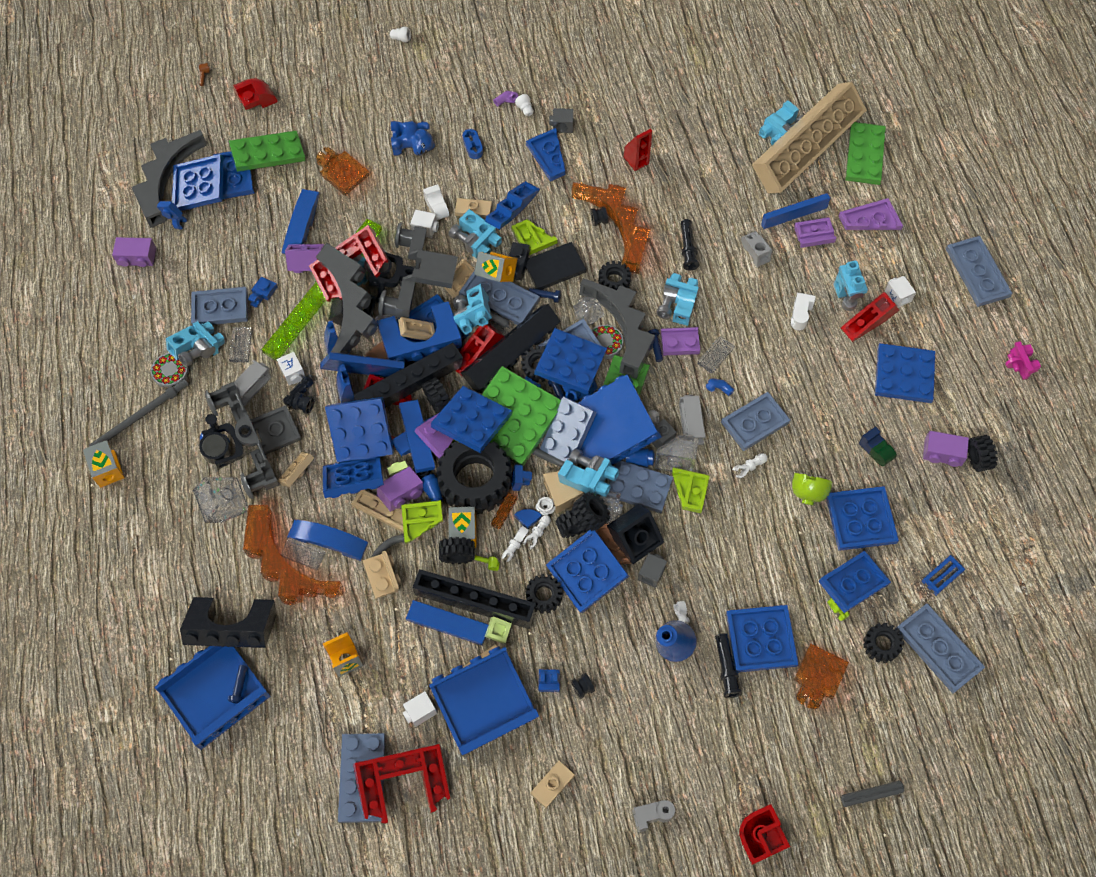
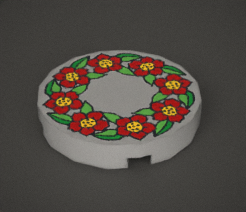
(610, 338)
(168, 371)

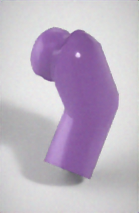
(506, 96)

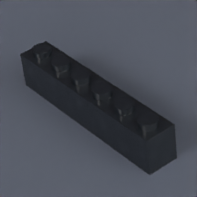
(510, 347)
(413, 376)
(474, 598)

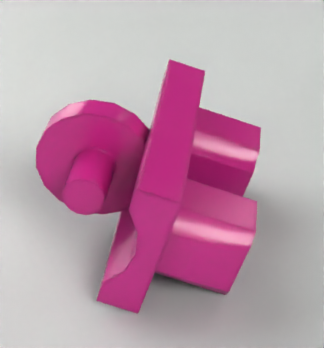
(1020, 362)

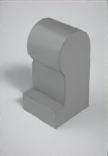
(757, 248)
(653, 812)

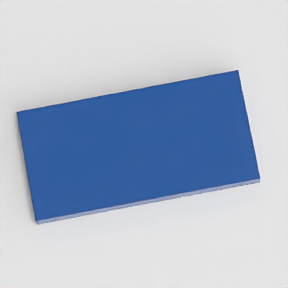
(361, 364)

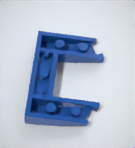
(342, 380)

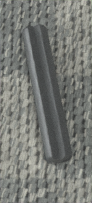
(872, 793)

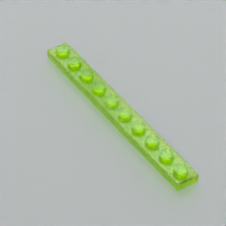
(301, 314)

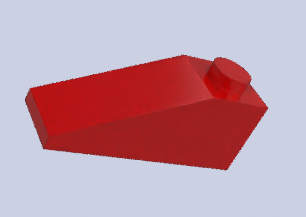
(638, 150)
(870, 317)
(479, 343)

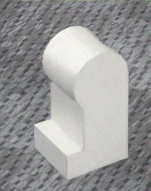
(436, 202)
(800, 316)

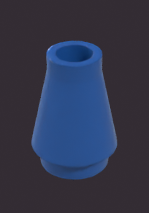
(642, 457)
(432, 488)

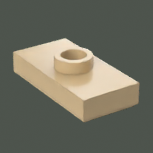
(480, 207)
(462, 274)
(416, 328)
(296, 469)
(552, 784)

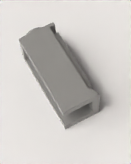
(252, 381)
(692, 417)

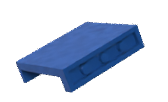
(620, 422)
(201, 692)
(482, 700)

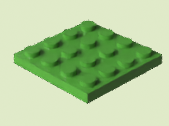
(531, 413)

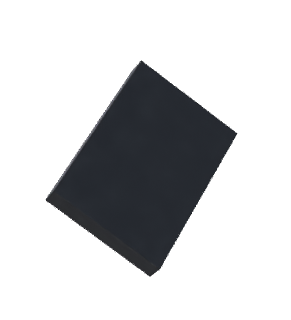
(555, 266)

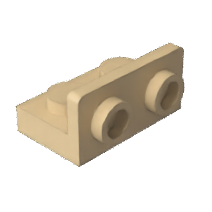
(381, 575)

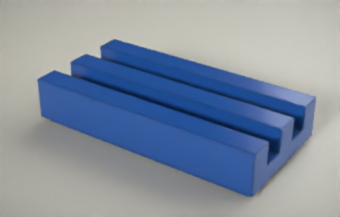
(931, 585)

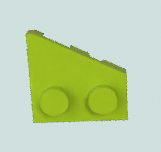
(532, 235)
(690, 489)
(420, 518)

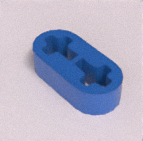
(470, 144)

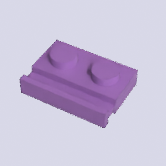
(814, 232)
(680, 341)

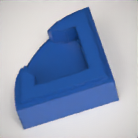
(527, 517)

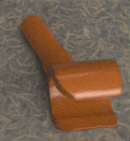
(204, 68)

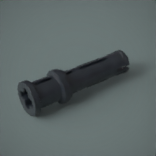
(689, 251)
(728, 675)

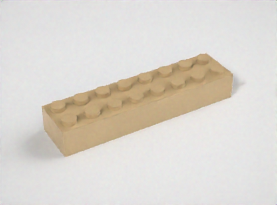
(809, 137)

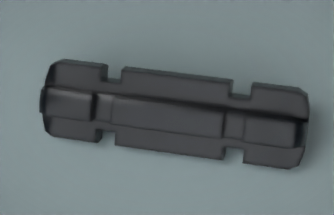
(306, 382)

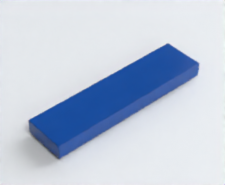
(795, 211)
(420, 452)
(447, 622)

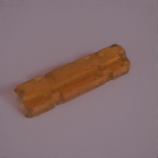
(503, 511)

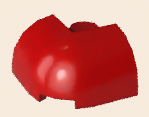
(254, 93)
(762, 834)

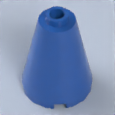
(675, 641)

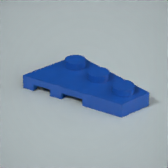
(547, 153)

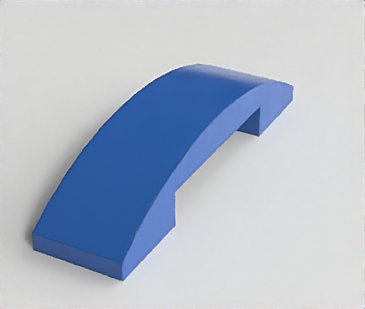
(328, 538)

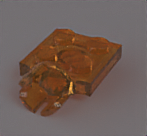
(341, 170)
(819, 676)

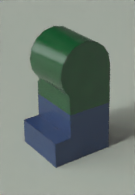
(877, 447)

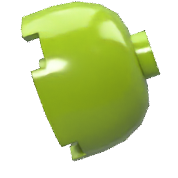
(810, 488)

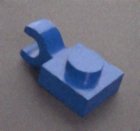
(172, 212)
(262, 290)

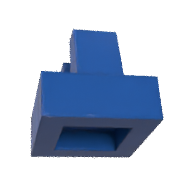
(520, 477)
(549, 680)

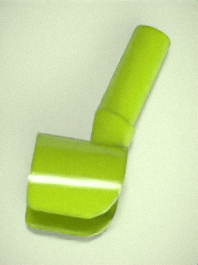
(493, 563)

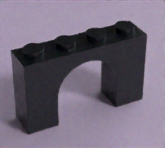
(250, 632)

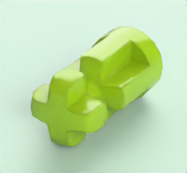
(836, 609)

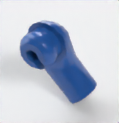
(720, 384)

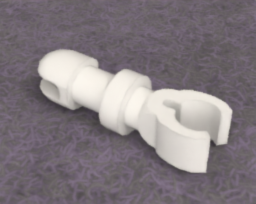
(750, 464)
(537, 531)
(515, 543)
(681, 611)

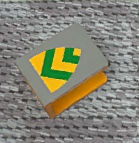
(495, 266)
(103, 464)
(462, 523)
(336, 648)

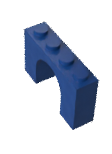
(401, 349)

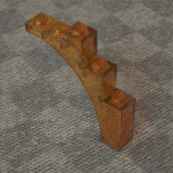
(625, 217)
(292, 584)

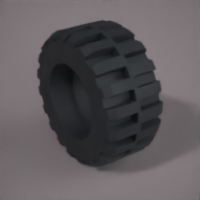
(479, 497)

